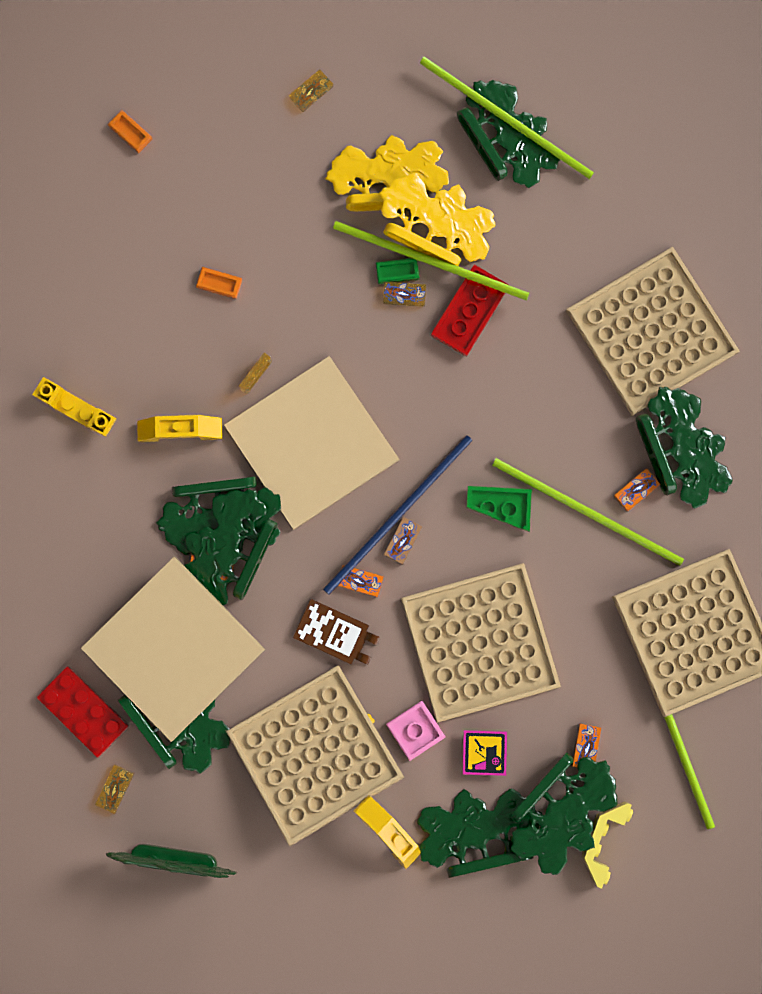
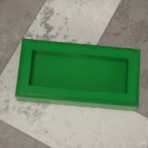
(397, 270)

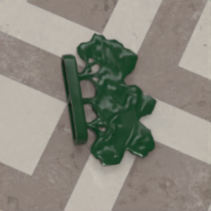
(529, 154)
(691, 448)
(178, 526)
(218, 548)
(199, 736)
(565, 819)
(471, 827)
(172, 860)

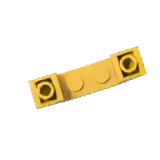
(73, 407)
(179, 426)
(388, 830)

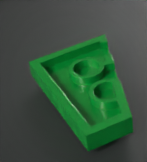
(502, 504)

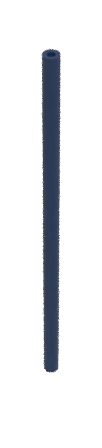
(397, 515)

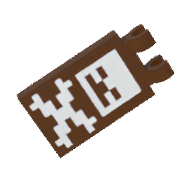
(334, 633)

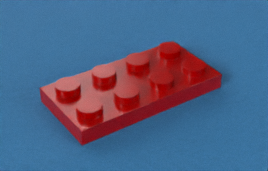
(468, 313)
(83, 711)

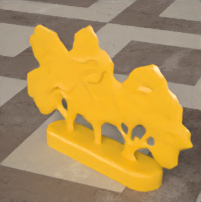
(390, 163)
(443, 215)

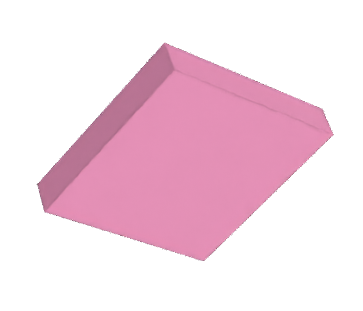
(415, 730)

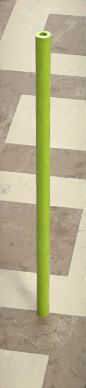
(506, 117)
(431, 260)
(588, 512)
(689, 772)

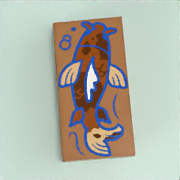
(403, 540)

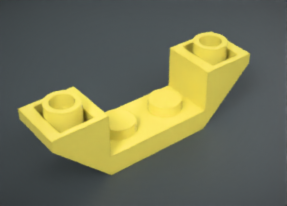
(597, 870)

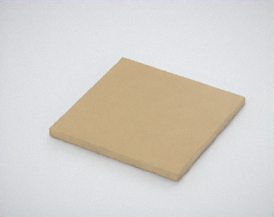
(652, 330)
(312, 442)
(694, 632)
(480, 642)
(173, 649)
(314, 755)

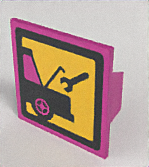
(484, 753)

